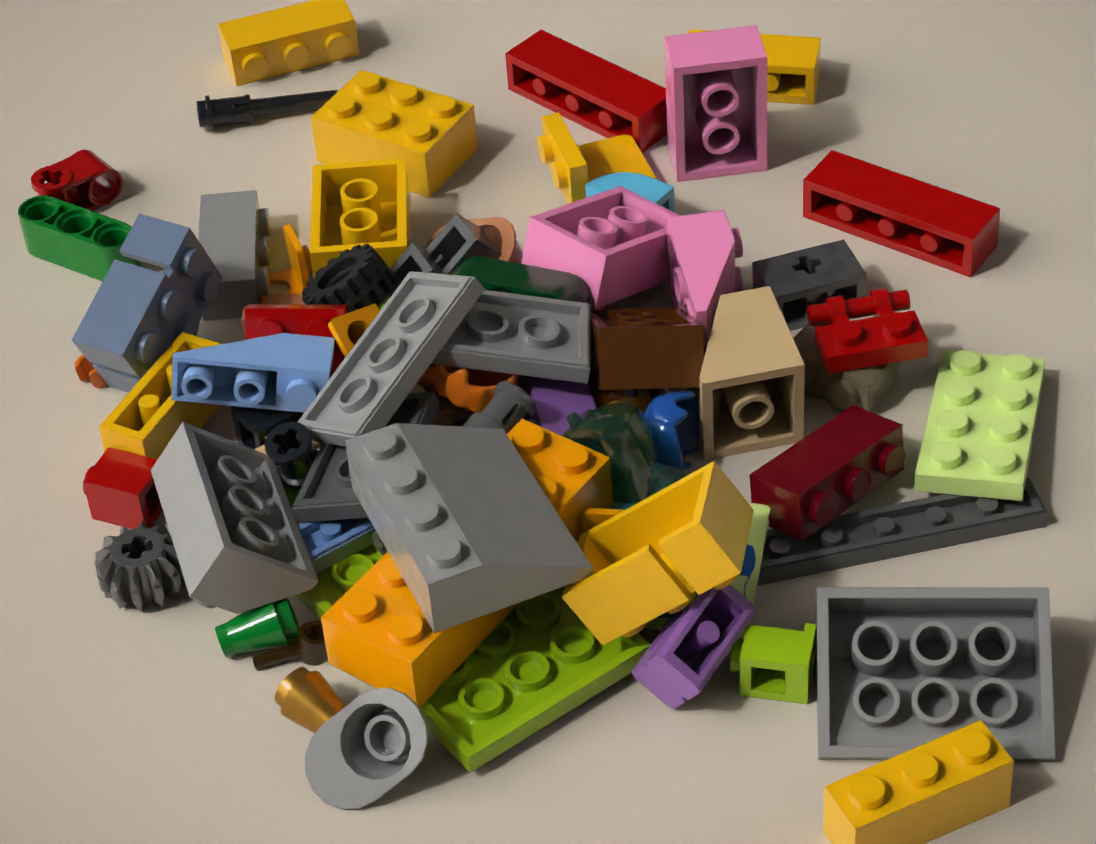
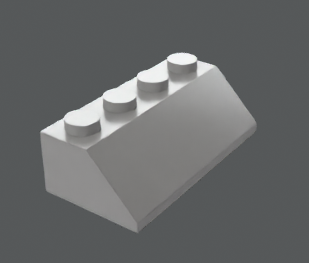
(230, 522)

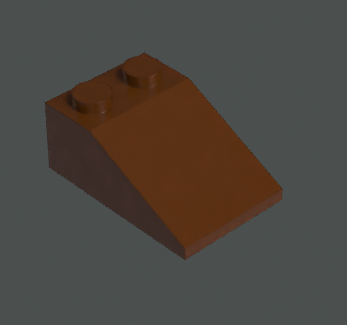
(645, 350)

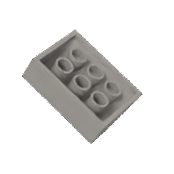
(462, 519)
(929, 662)

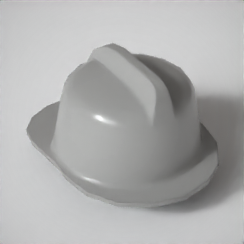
(366, 749)

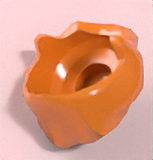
(463, 387)

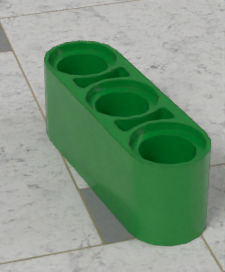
(72, 236)

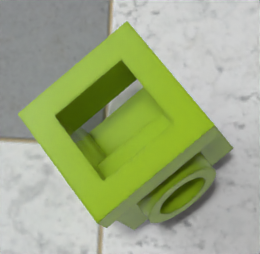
(776, 662)

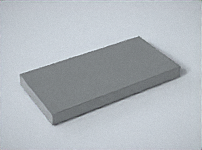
(390, 356)

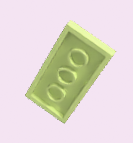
(980, 425)

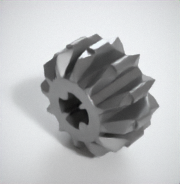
(139, 566)

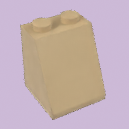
(750, 378)

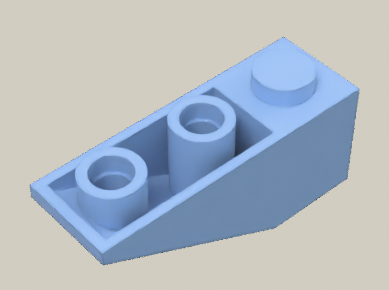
(258, 372)

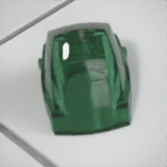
(625, 437)

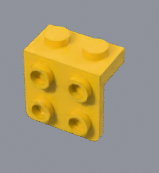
(577, 165)

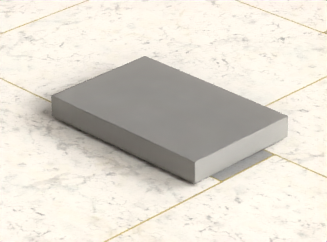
(523, 337)

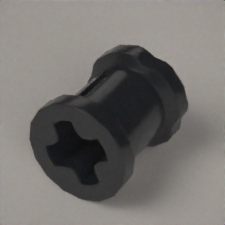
(292, 450)

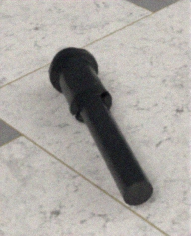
(243, 109)

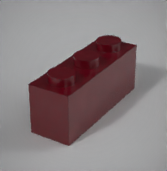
(828, 471)

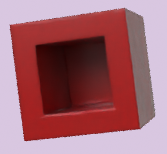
(122, 489)

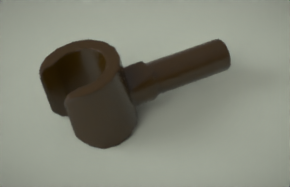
(309, 648)

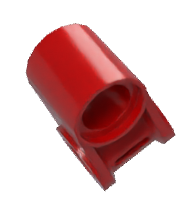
(79, 180)

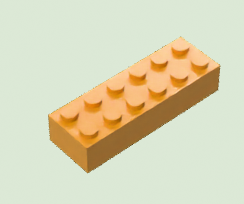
(378, 625)

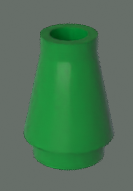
(259, 629)

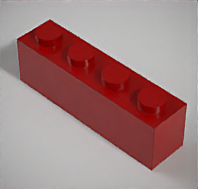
(587, 89)
(901, 213)

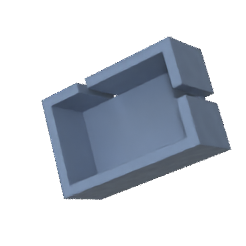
(145, 310)

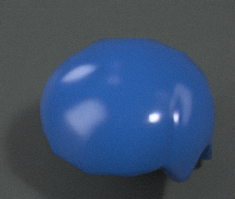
(674, 426)

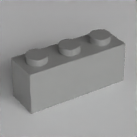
(234, 239)

